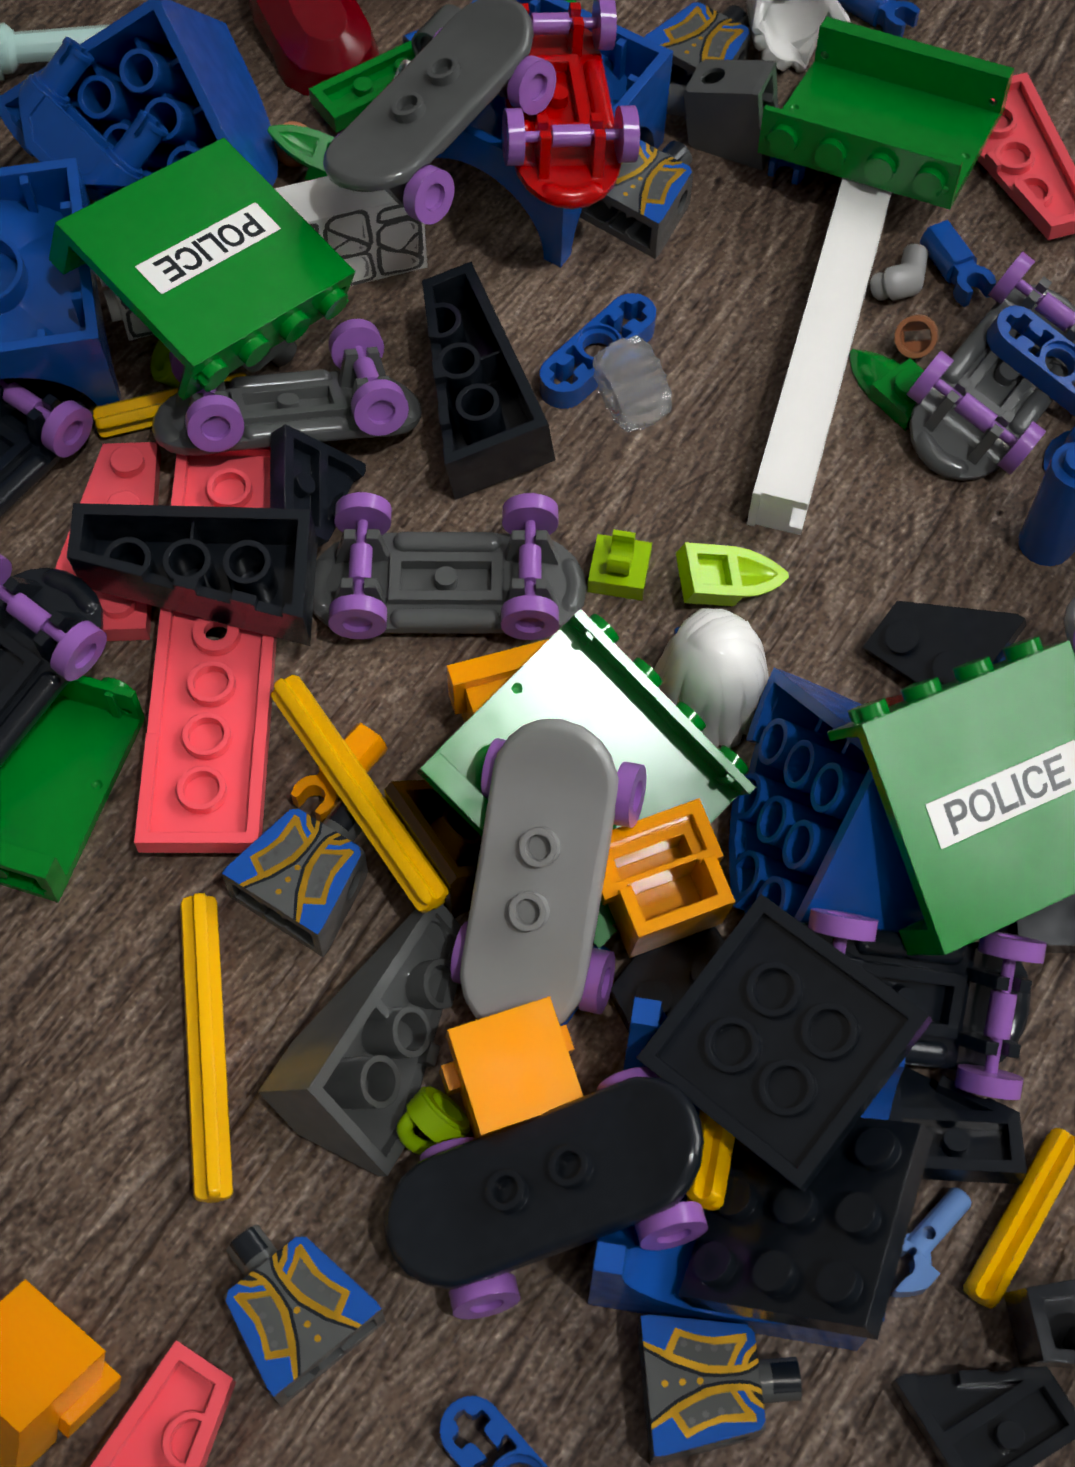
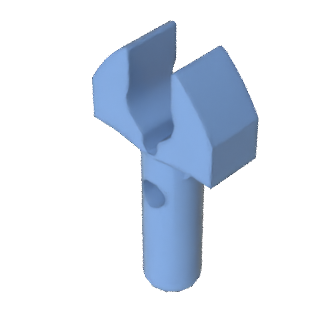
(926, 1238)

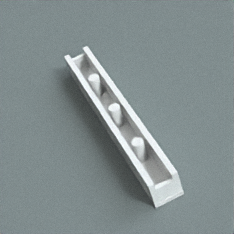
(819, 359)

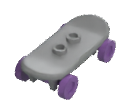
(544, 871)

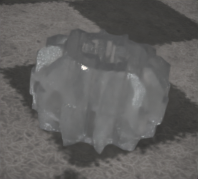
(632, 383)

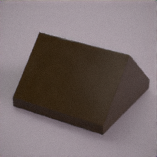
(442, 837)

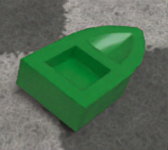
(304, 146)
(886, 382)

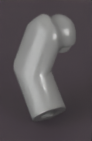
(903, 279)

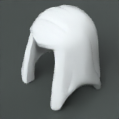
(790, 28)
(717, 671)

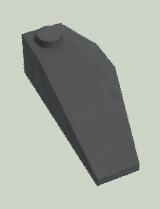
(370, 1046)

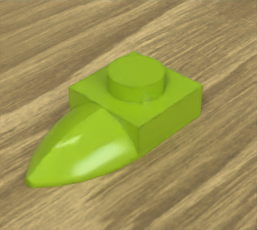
(725, 574)

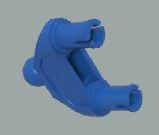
(59, 131)

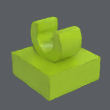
(619, 565)

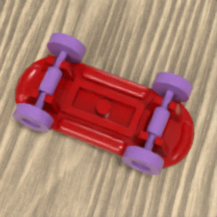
(575, 144)

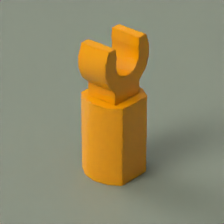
(367, 748)

